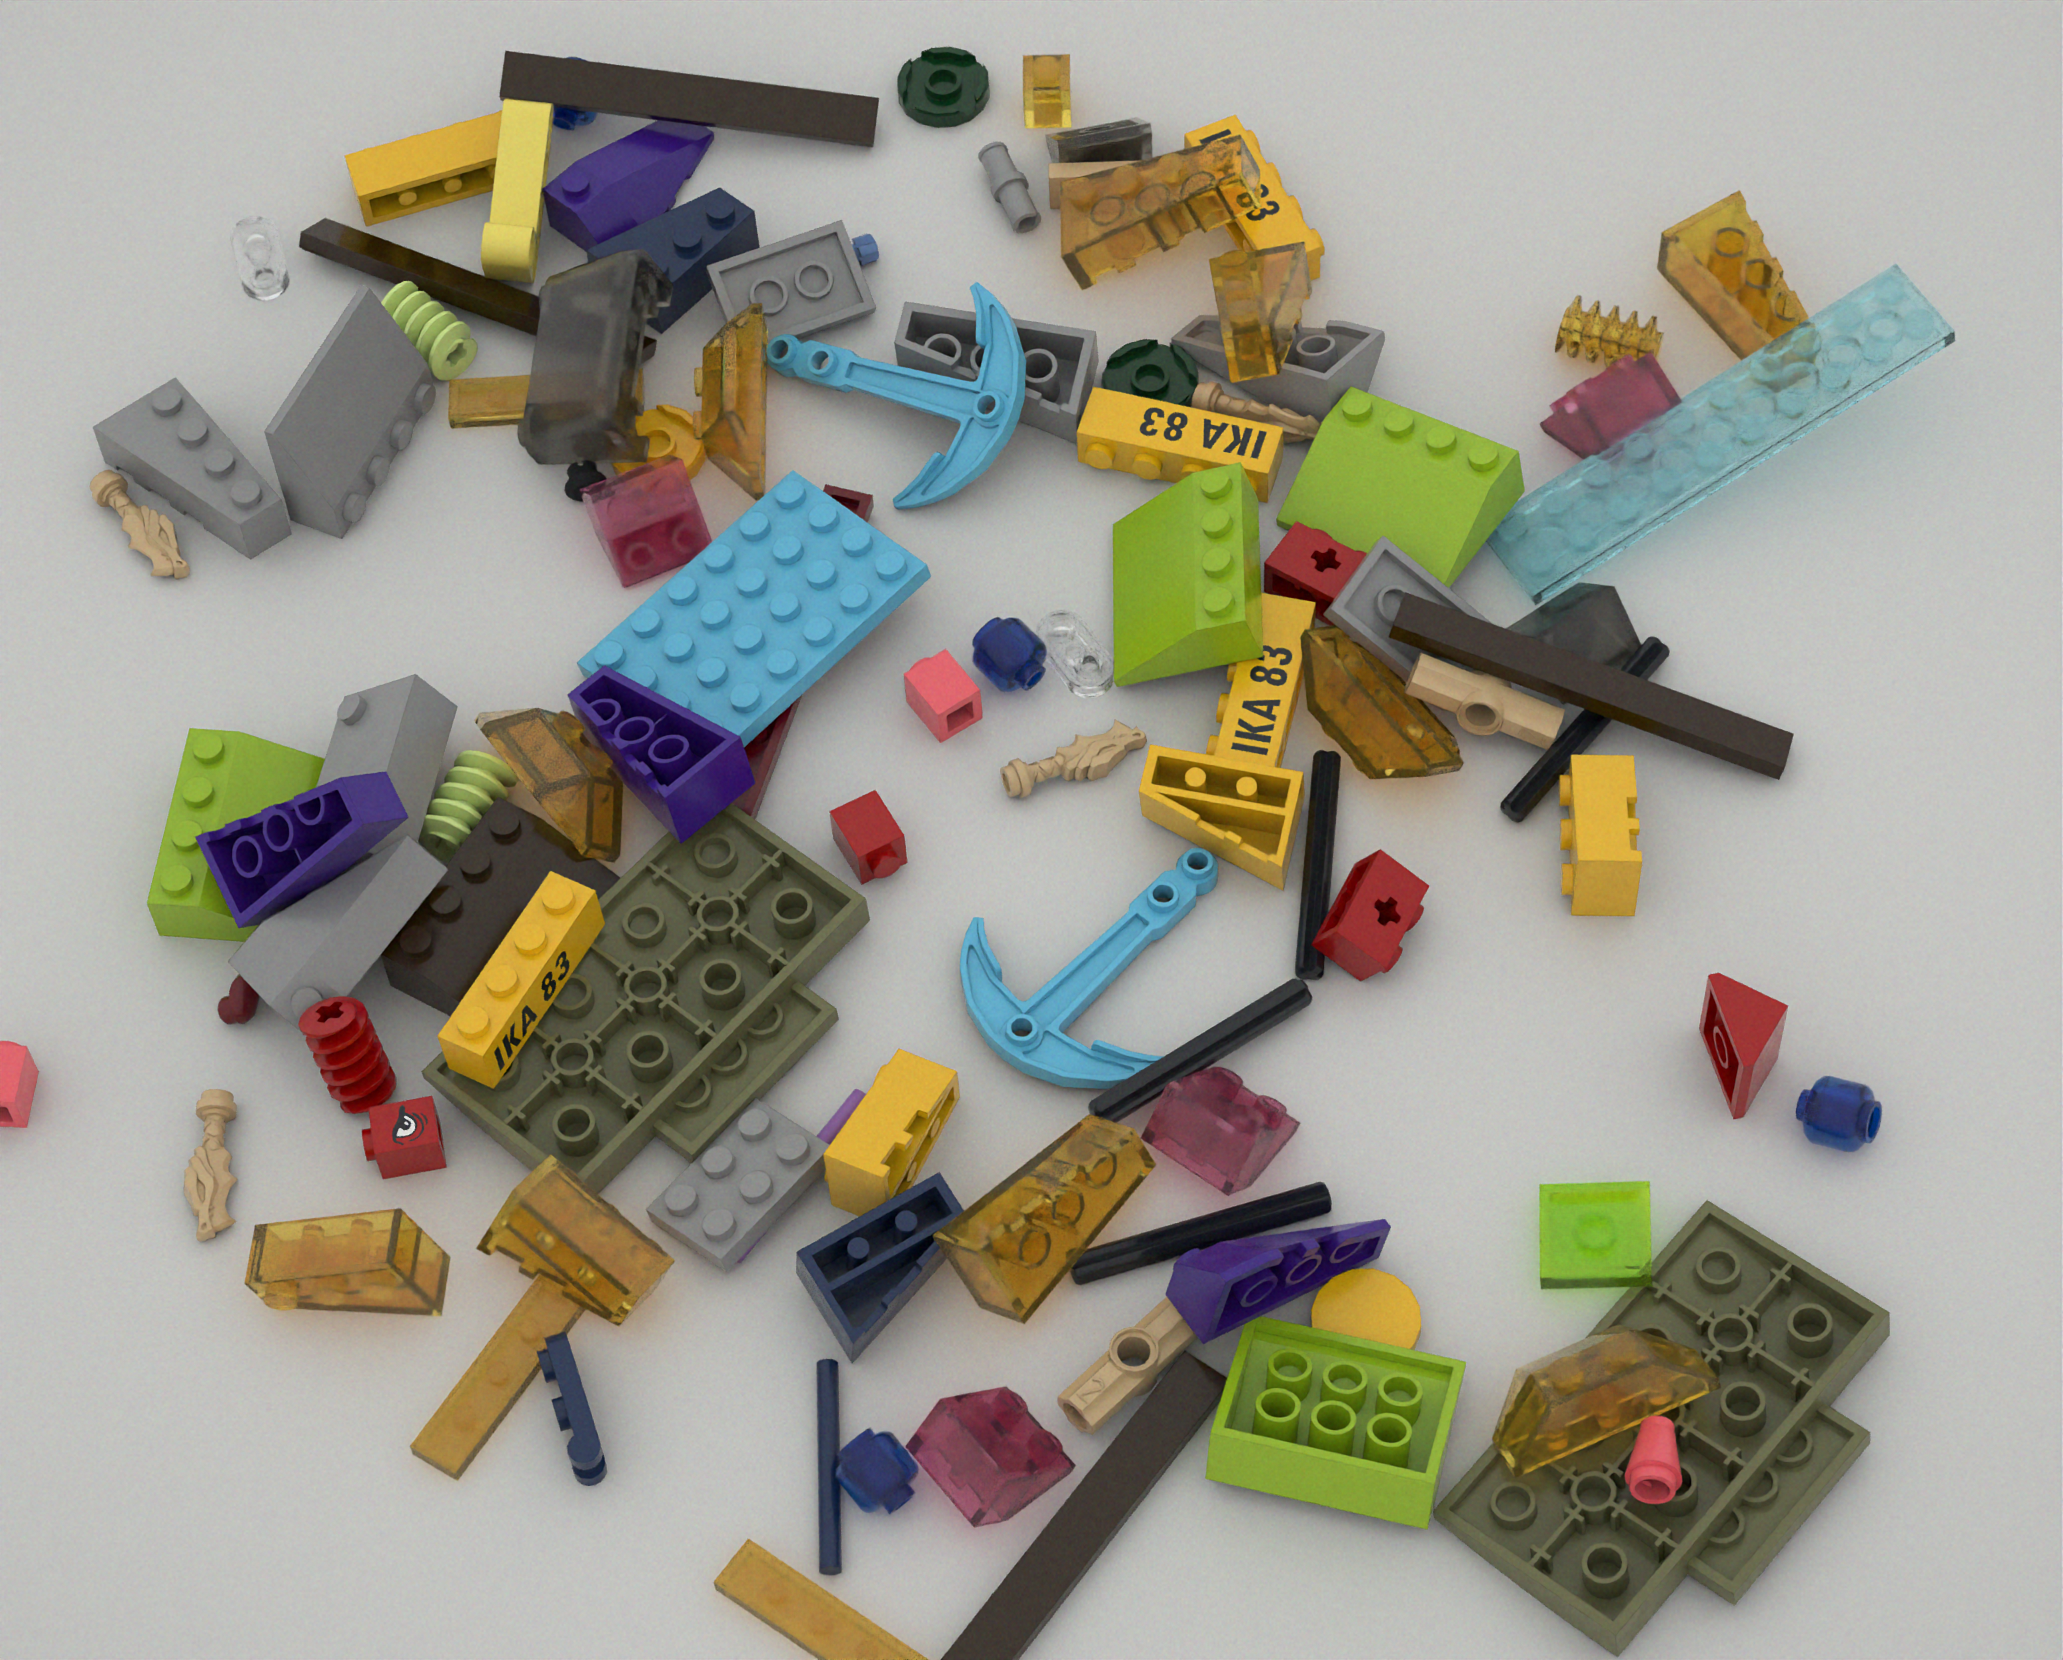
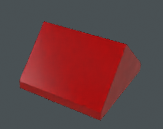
(1741, 1037)

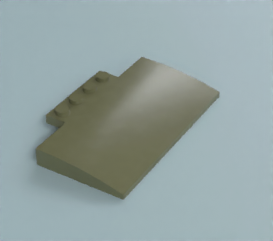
(676, 1005)
(1748, 1453)

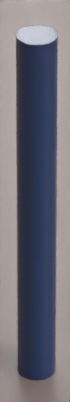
(828, 1486)

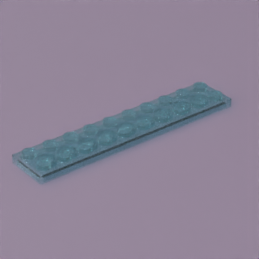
(1719, 433)

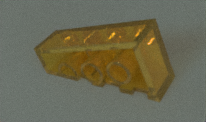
(1153, 204)
(1730, 276)
(1044, 1216)

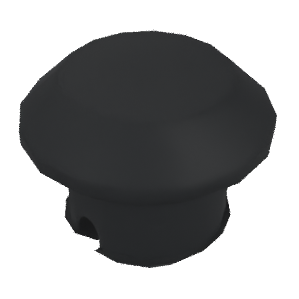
(581, 477)

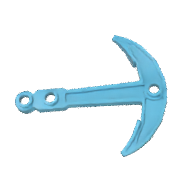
(957, 400)
(1053, 1008)

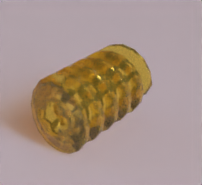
(1606, 334)

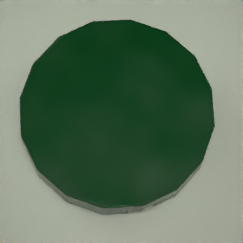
(943, 87)
(1152, 372)

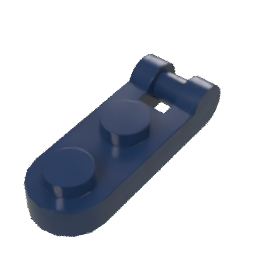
(573, 1410)

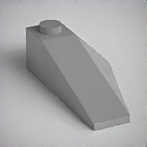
(1315, 371)
(337, 930)

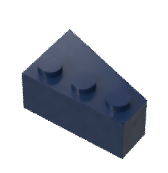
(687, 242)
(877, 1262)

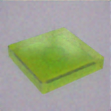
(1595, 1235)

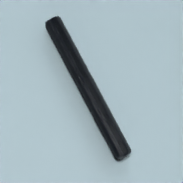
(1575, 739)
(1317, 862)
(1202, 1051)
(1202, 1232)

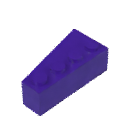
(662, 751)
(299, 844)

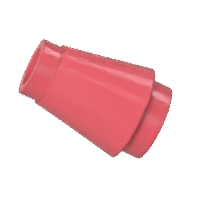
(1654, 1462)

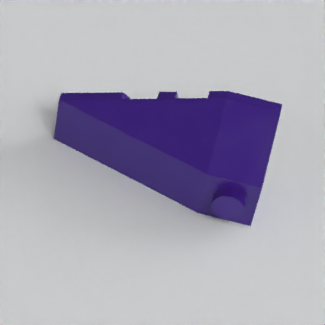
(625, 182)
(1255, 1275)

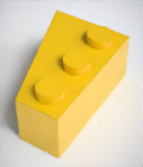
(1227, 807)
(1600, 835)
(890, 1133)

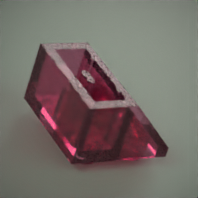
(1611, 406)
(647, 519)
(1219, 1128)
(988, 1454)

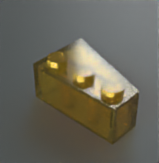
(1258, 305)
(578, 1241)
(349, 1265)

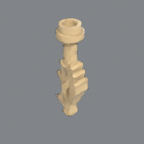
(1296, 428)
(148, 531)
(1084, 758)
(208, 1175)

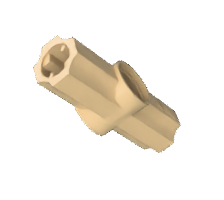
(1484, 702)
(1112, 1384)

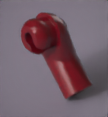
(240, 1004)

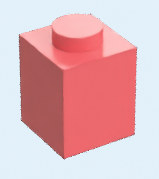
(942, 695)
(17, 1084)

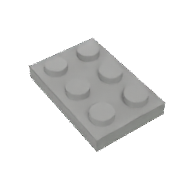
(800, 281)
(1372, 600)
(740, 1184)

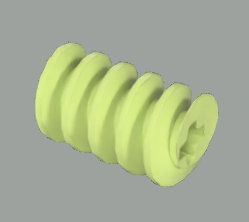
(432, 331)
(463, 801)

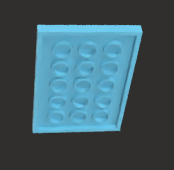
(763, 609)

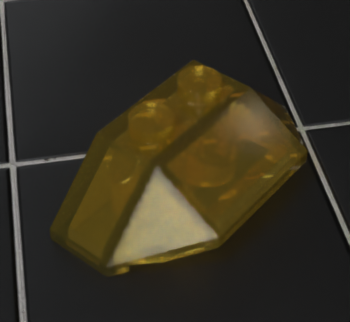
(735, 399)
(1369, 713)
(562, 774)
(1594, 1394)

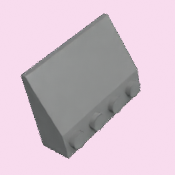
(348, 417)

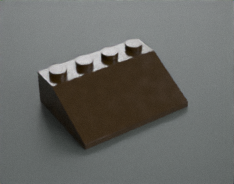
(479, 902)

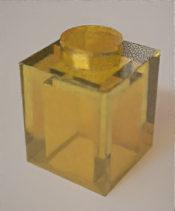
(1047, 91)

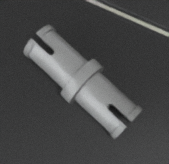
(1009, 187)

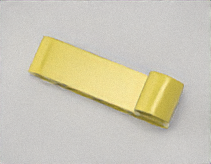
(517, 204)

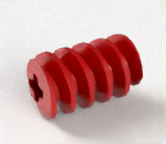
(348, 1053)

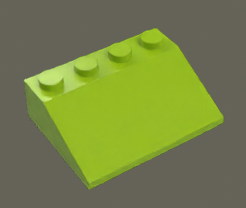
(1405, 479)
(1188, 579)
(218, 782)
(1335, 1421)

